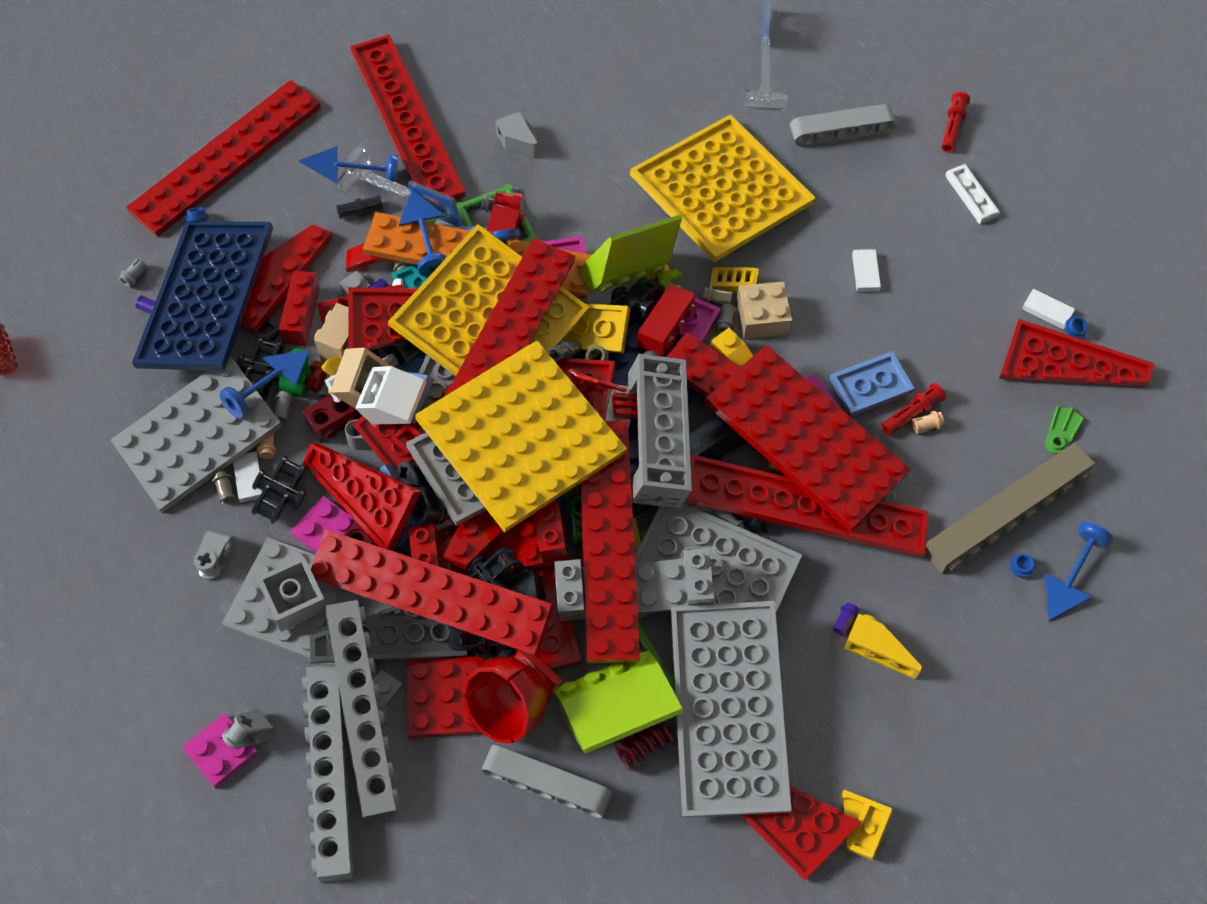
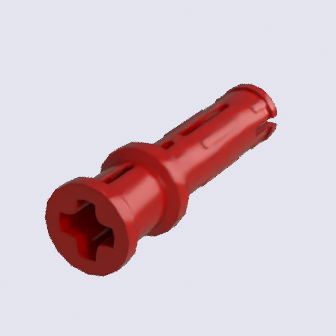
(956, 114)
(921, 404)

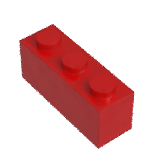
(299, 308)
(667, 320)

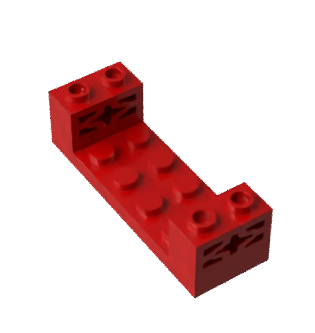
(534, 541)

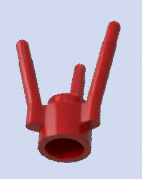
(582, 381)

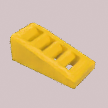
(742, 273)

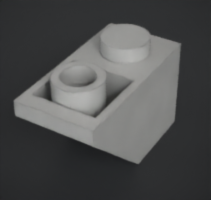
(517, 135)

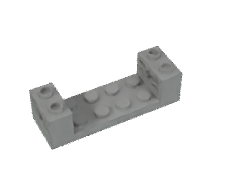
(662, 431)
(657, 584)

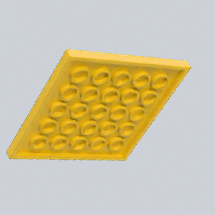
(722, 187)
(461, 294)
(520, 435)

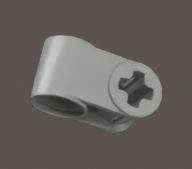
(213, 554)
(248, 729)

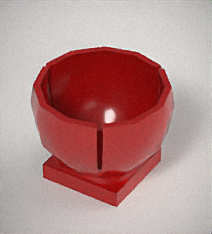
(509, 696)

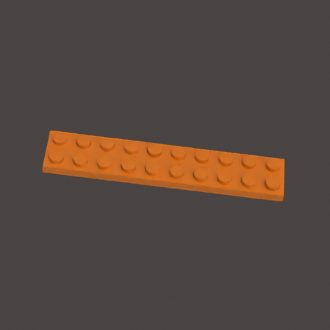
(407, 245)

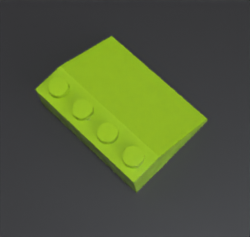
(631, 255)
(617, 702)

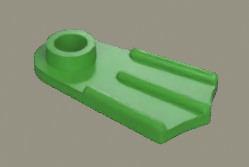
(1062, 429)

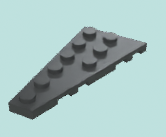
(393, 637)

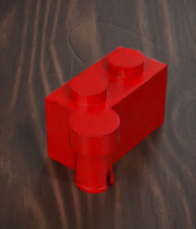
(506, 212)

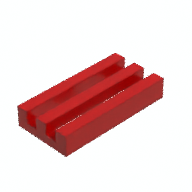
(625, 400)

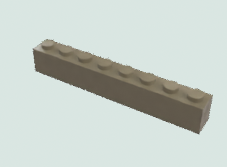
(1008, 508)

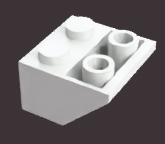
(390, 396)

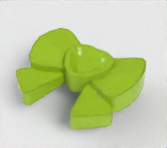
(667, 276)

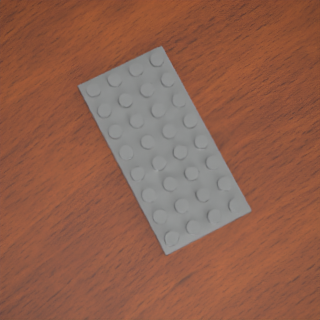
(731, 708)

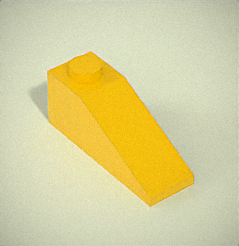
(731, 347)
(878, 644)

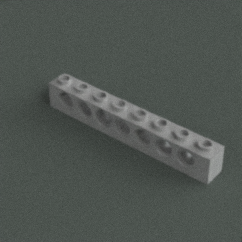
(351, 614)
(341, 864)

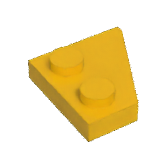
(874, 821)

